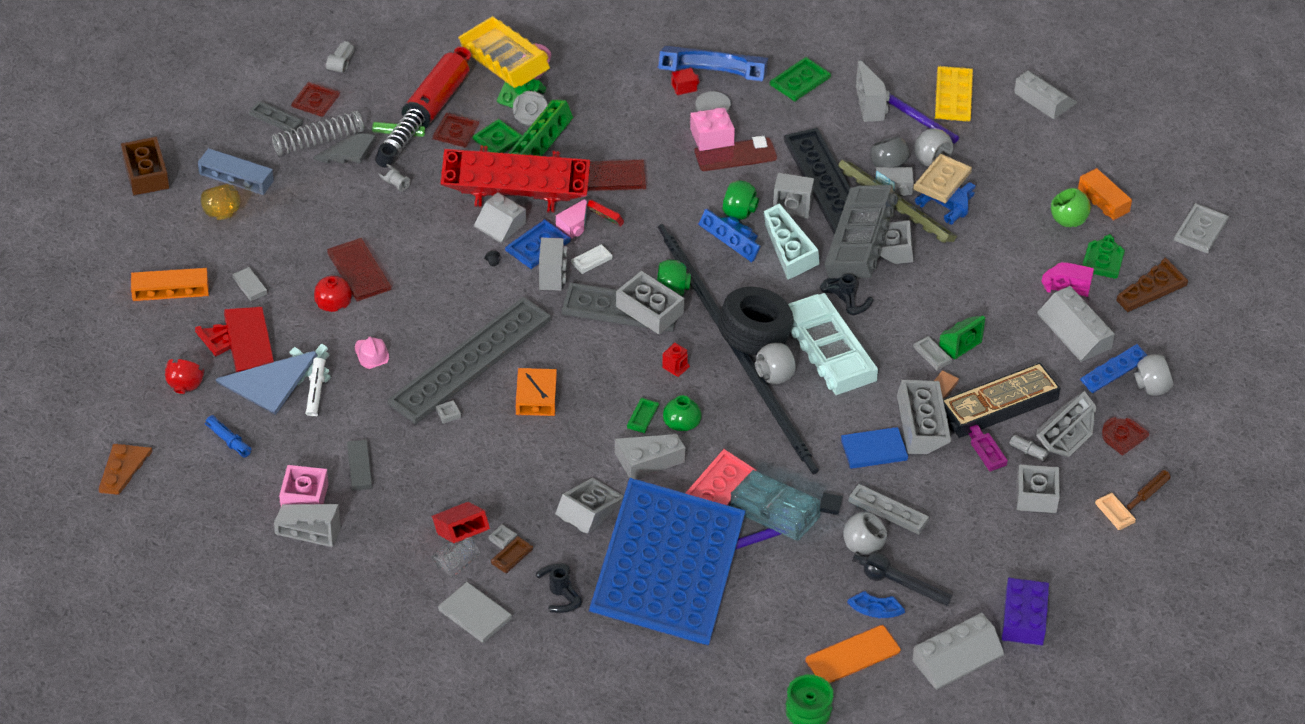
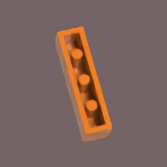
(169, 284)

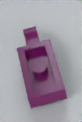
(987, 449)

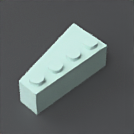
(790, 242)

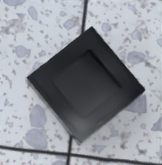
(831, 503)

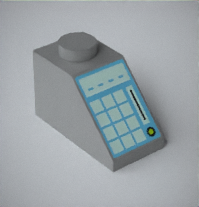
(898, 177)

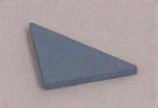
(269, 383)

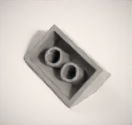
(1043, 95)

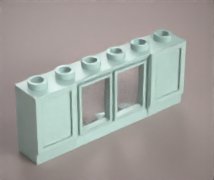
(831, 344)

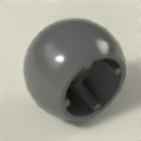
(889, 152)

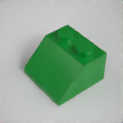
(962, 336)

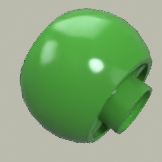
(1070, 207)

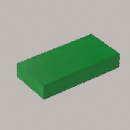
(642, 415)

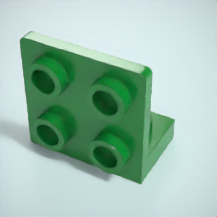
(509, 94)

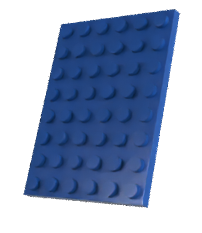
(667, 561)

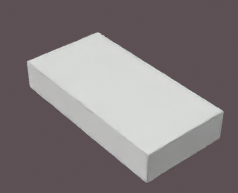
(591, 259)

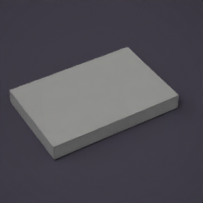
(1201, 228)
(475, 612)

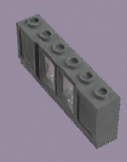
(861, 231)

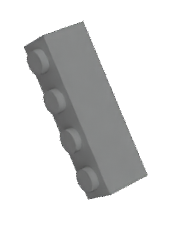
(1076, 324)
(923, 416)
(958, 651)

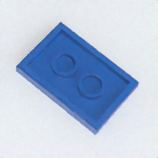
(527, 246)
(874, 447)

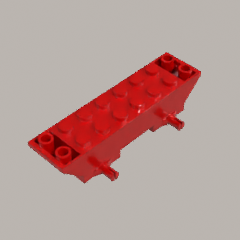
(515, 174)

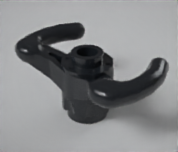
(846, 290)
(560, 585)

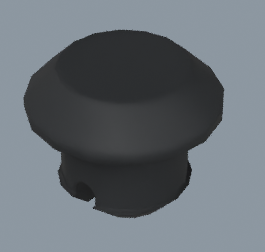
(492, 257)

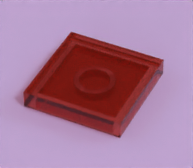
(315, 99)
(455, 130)

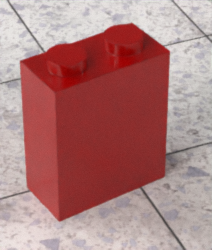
(460, 522)

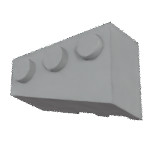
(649, 454)
(309, 522)

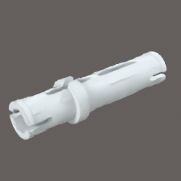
(318, 366)

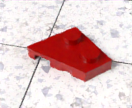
(215, 338)

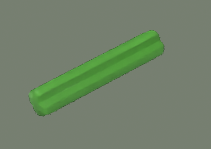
(380, 127)

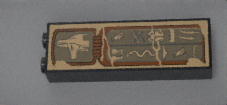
(1000, 399)

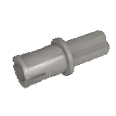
(1029, 447)

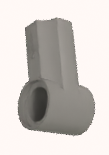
(339, 61)

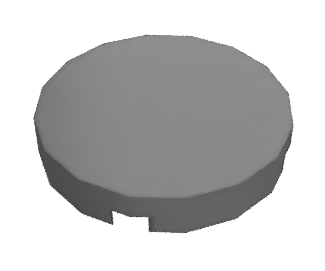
(711, 101)
(528, 107)

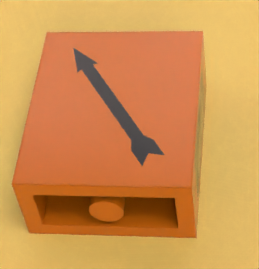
(536, 391)

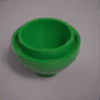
(682, 413)

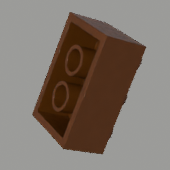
(145, 166)

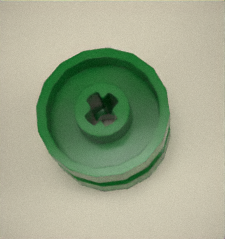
(809, 700)

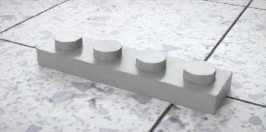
(888, 509)

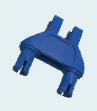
(957, 203)

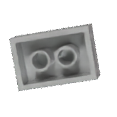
(650, 302)

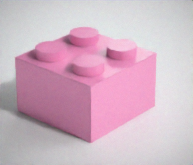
(712, 129)
(304, 485)

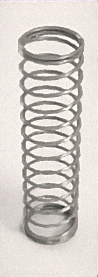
(357, 119)

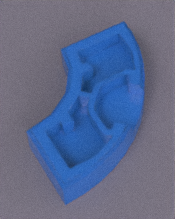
(876, 607)

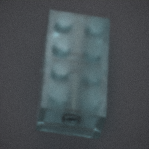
(776, 505)

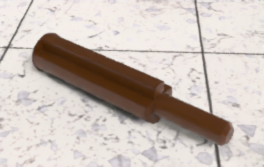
(1150, 488)

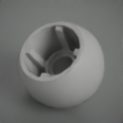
(932, 144)
(775, 363)
(1154, 375)
(864, 533)

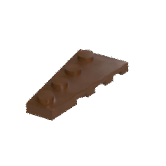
(1152, 286)

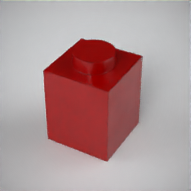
(684, 81)

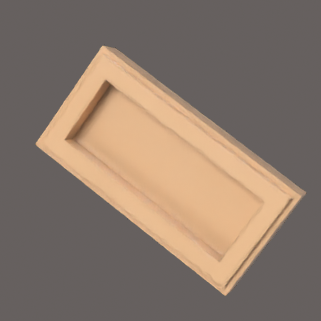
(1115, 511)

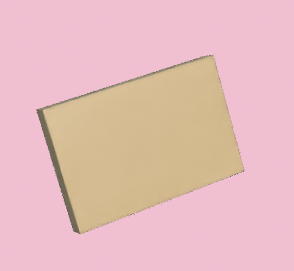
(942, 178)

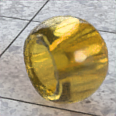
(220, 201)

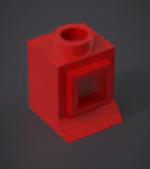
(675, 359)

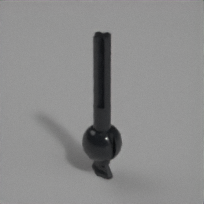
(878, 567)

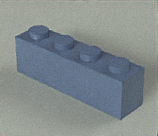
(235, 171)

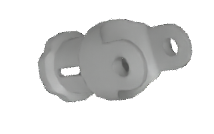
(395, 178)

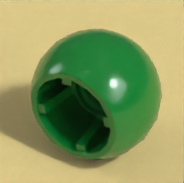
(740, 200)
(674, 276)

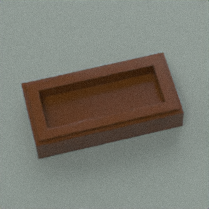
(512, 554)

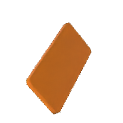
(853, 654)

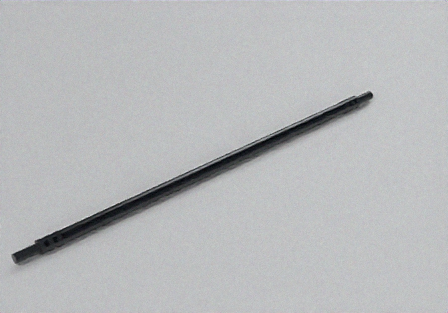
(744, 359)

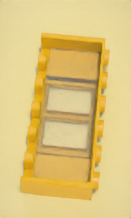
(505, 52)

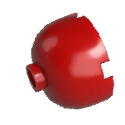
(332, 293)
(183, 375)

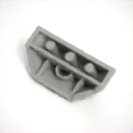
(1068, 426)

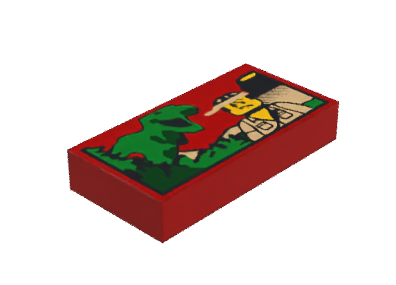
(605, 213)

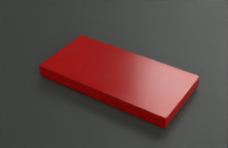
(248, 337)

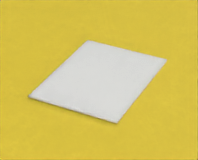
(759, 142)

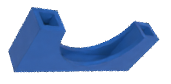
(682, 58)

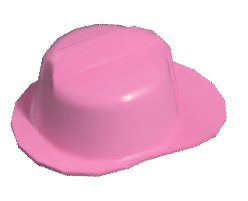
(371, 352)

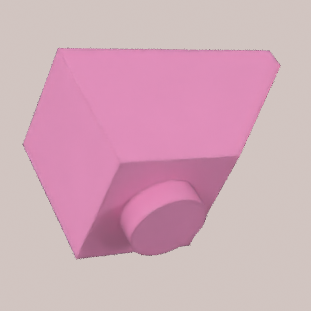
(573, 219)

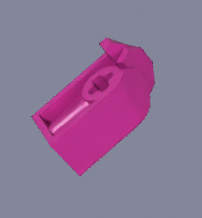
(1068, 275)

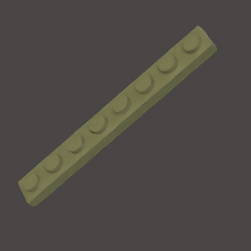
(902, 205)

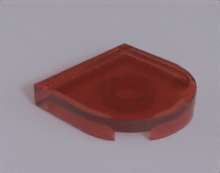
(1123, 434)

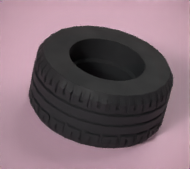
(751, 304)

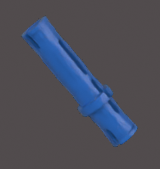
(233, 441)

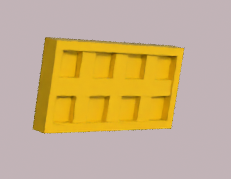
(953, 93)

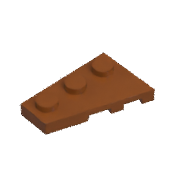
(121, 466)

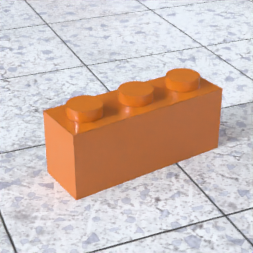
(1105, 194)

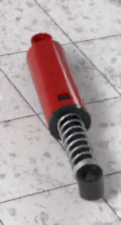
(426, 102)

